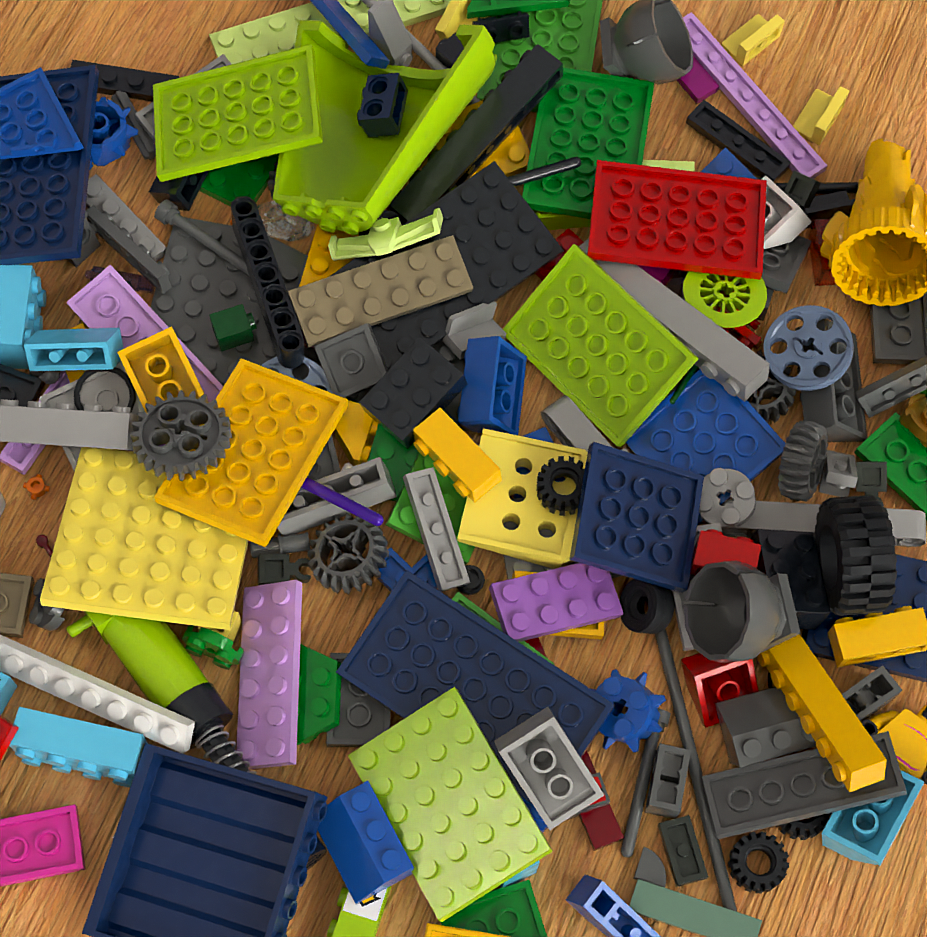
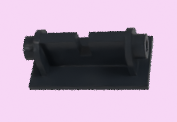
(507, 27)

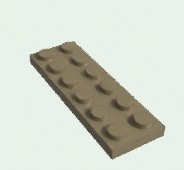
(380, 290)

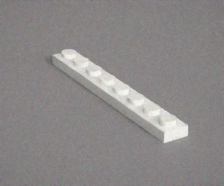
(96, 695)

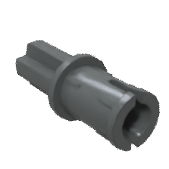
(282, 545)

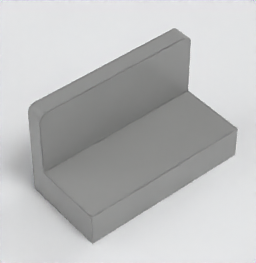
(470, 324)

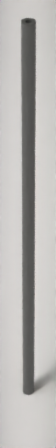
(695, 770)

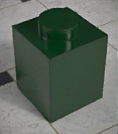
(232, 327)

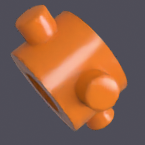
(36, 487)

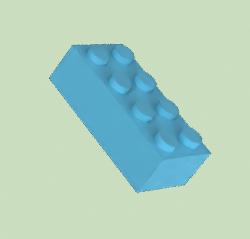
(77, 746)

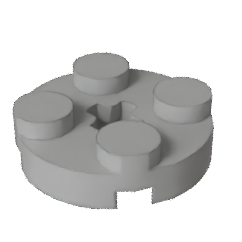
(741, 491)

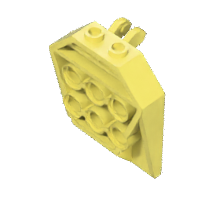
(484, 519)

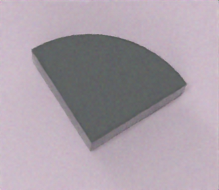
(650, 868)

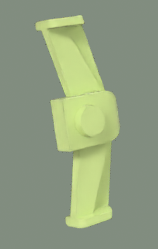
(385, 237)

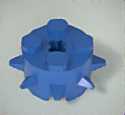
(110, 132)
(642, 710)

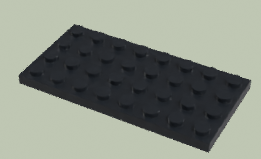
(498, 243)

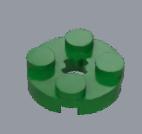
(212, 645)

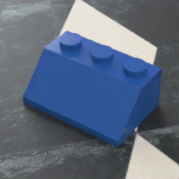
(493, 386)
(363, 843)

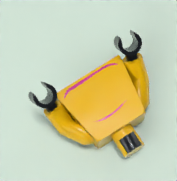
(908, 738)

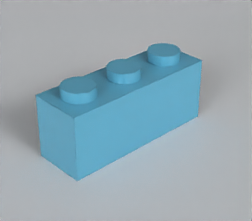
(74, 349)

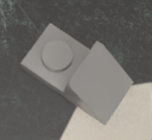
(838, 474)

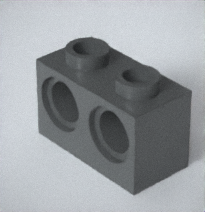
(667, 781)

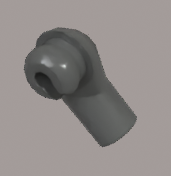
(48, 377)

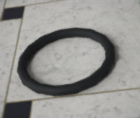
(86, 374)

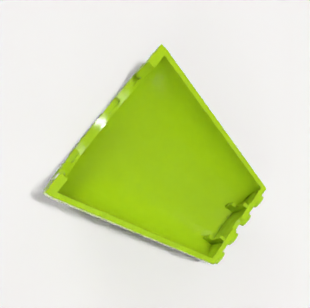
(357, 176)

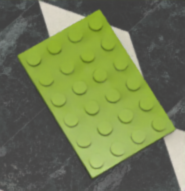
(236, 113)
(599, 345)
(450, 804)

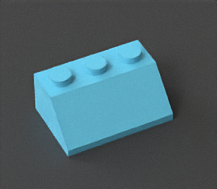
(870, 829)

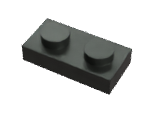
(682, 851)

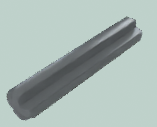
(142, 140)

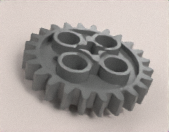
(181, 435)

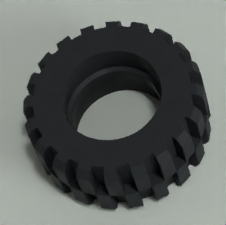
(856, 554)

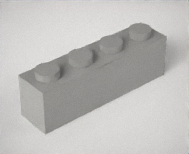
(363, 483)

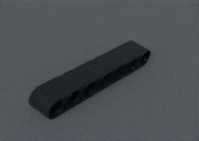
(267, 282)

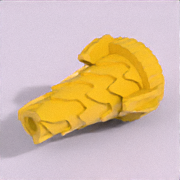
(883, 244)

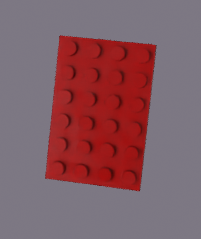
(678, 219)

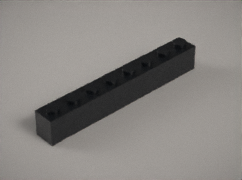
(481, 132)

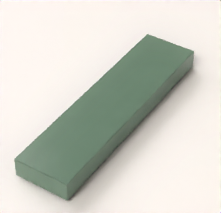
(691, 913)

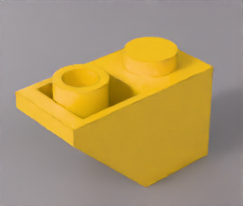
(355, 433)

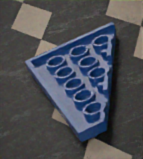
(33, 119)

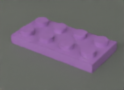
(555, 601)

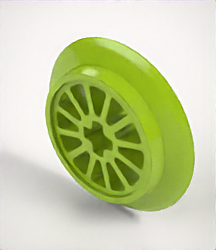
(755, 297)

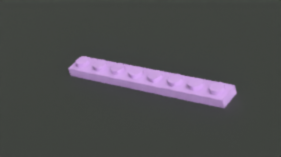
(752, 101)

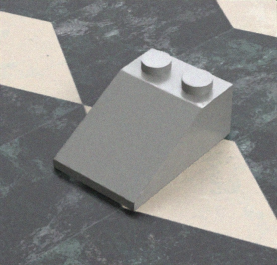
(548, 768)

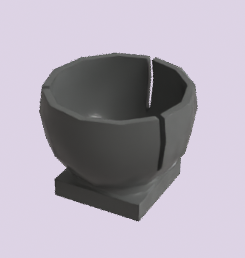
(647, 43)
(747, 614)

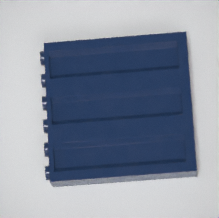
(205, 852)

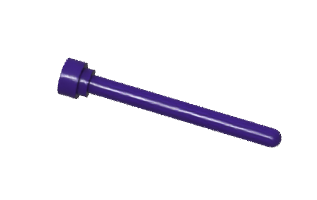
(343, 502)

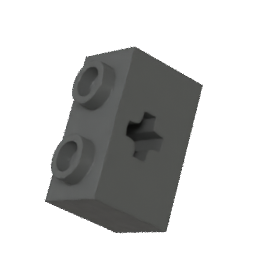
(872, 693)

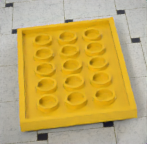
(274, 443)

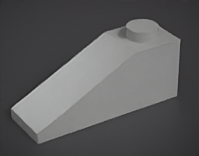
(389, 33)

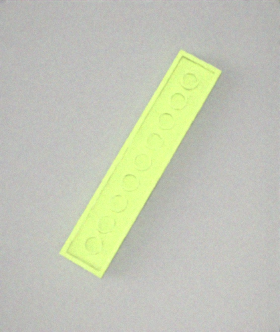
(279, 30)

